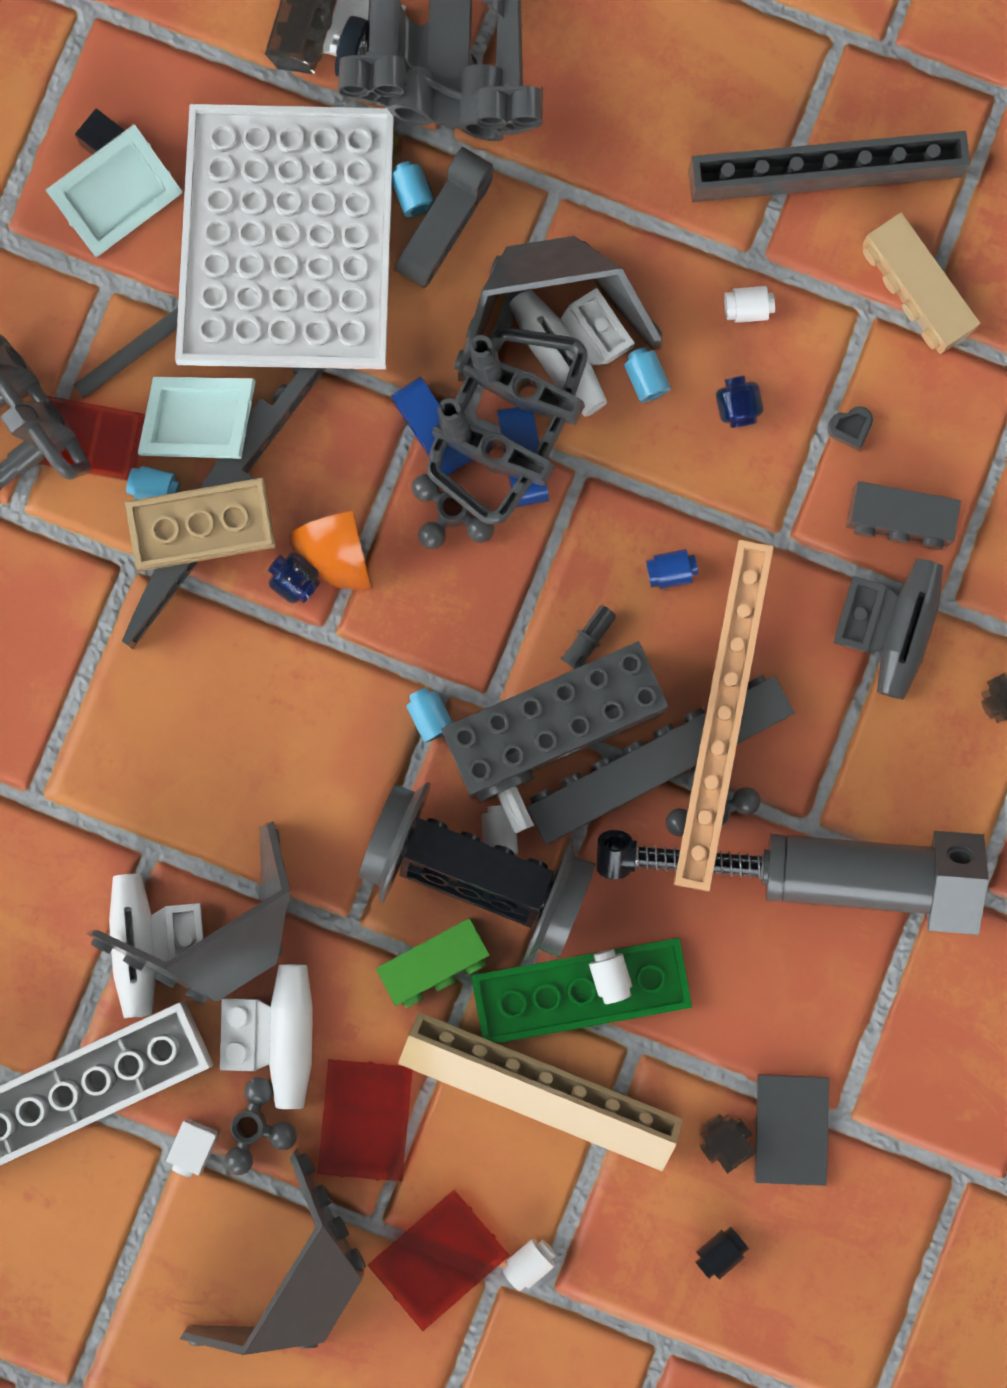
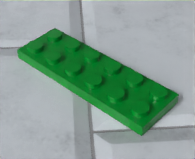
(564, 997)

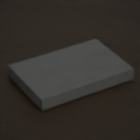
(791, 1130)

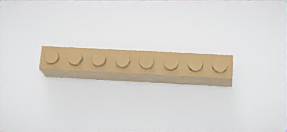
(541, 1091)

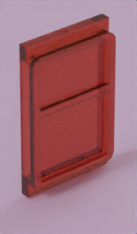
(105, 434)

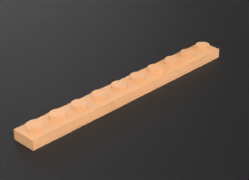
(723, 716)

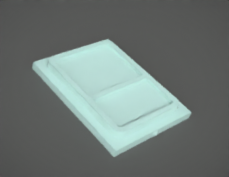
(114, 191)
(197, 417)

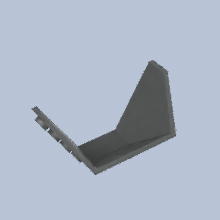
(552, 264)
(232, 952)
(311, 1292)

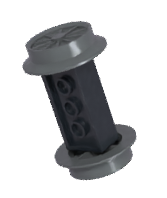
(475, 871)

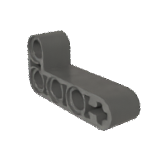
(465, 188)

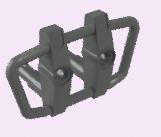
(506, 382)
(35, 422)

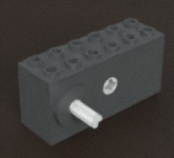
(550, 722)

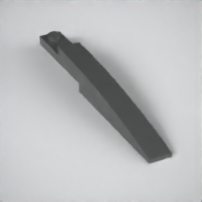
(262, 427)

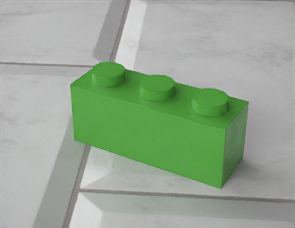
(433, 963)

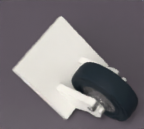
(348, 30)

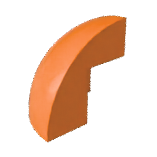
(334, 550)

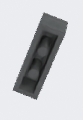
(903, 515)

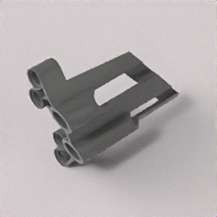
(430, 73)

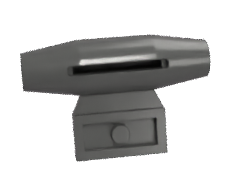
(897, 625)

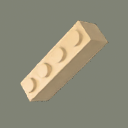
(920, 284)

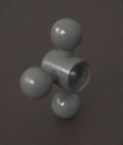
(432, 534)
(744, 801)
(281, 1135)

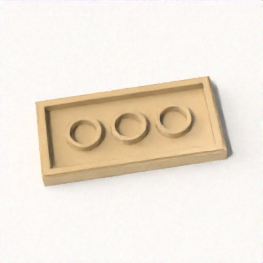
(200, 524)

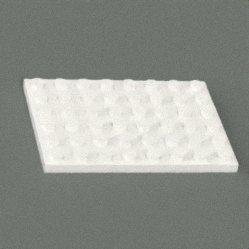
(286, 237)

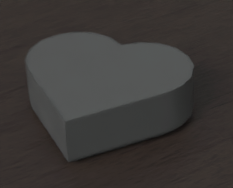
(851, 427)

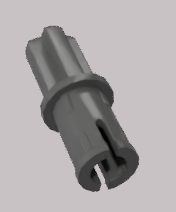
(589, 637)

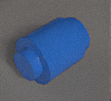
(671, 569)

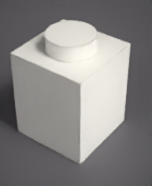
(192, 1148)

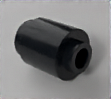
(721, 1253)

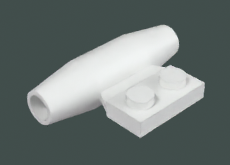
(587, 320)
(160, 935)
(273, 1035)

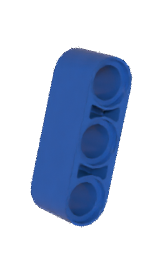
(421, 414)
(521, 429)

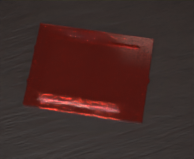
(365, 1120)
(438, 1260)

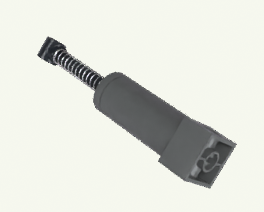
(936, 880)

